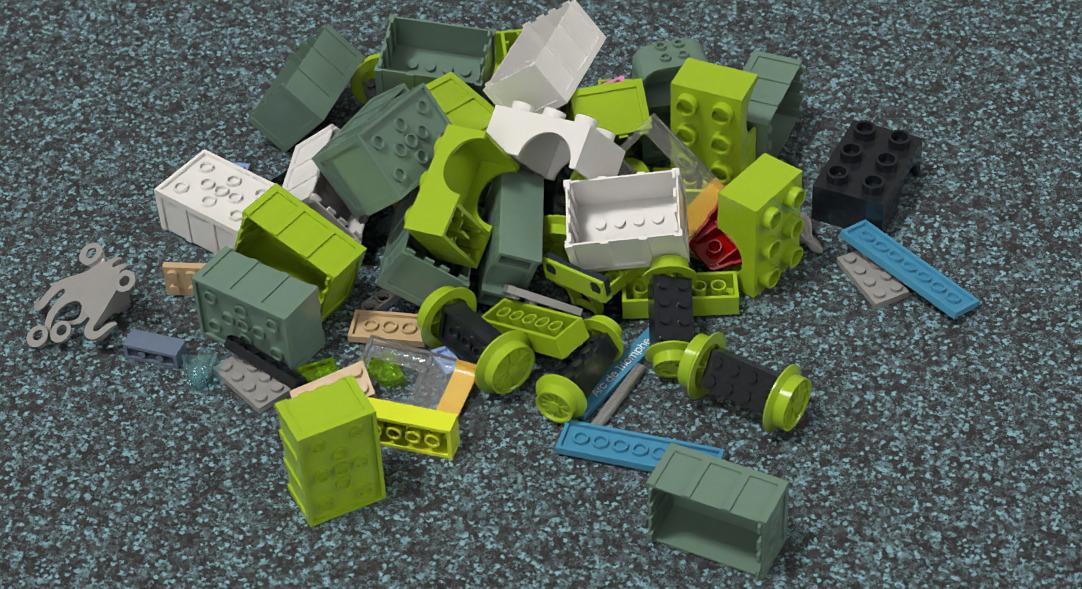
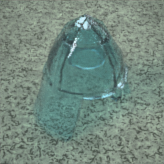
(199, 367)

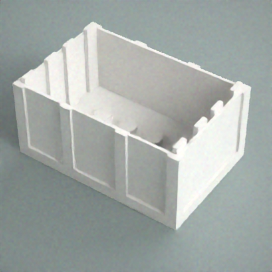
(547, 59)
(312, 188)
(207, 200)
(626, 220)

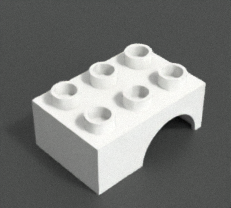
(549, 142)

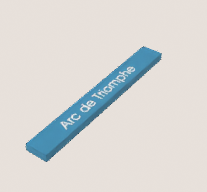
(616, 373)

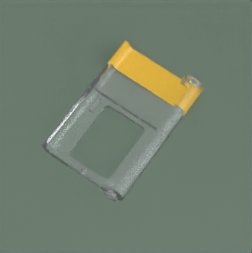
(698, 180)
(441, 381)

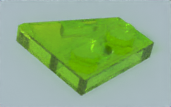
(317, 369)
(385, 372)

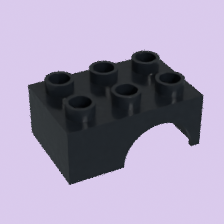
(865, 176)

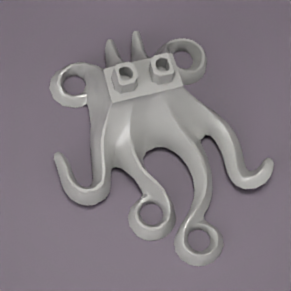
(100, 292)

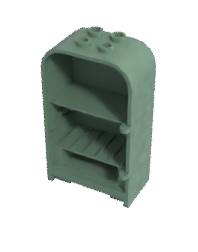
(657, 67)
(515, 243)

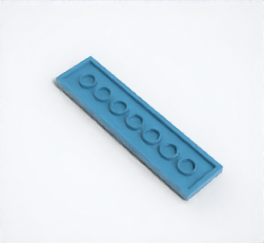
(909, 269)
(619, 445)

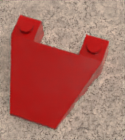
(714, 245)

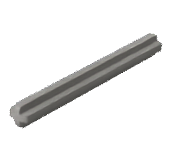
(619, 395)

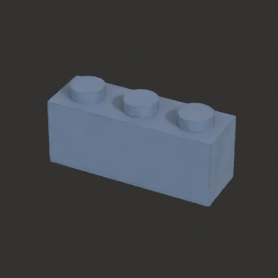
(154, 348)

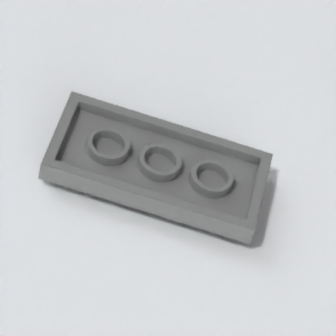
(872, 280)
(535, 299)
(251, 383)

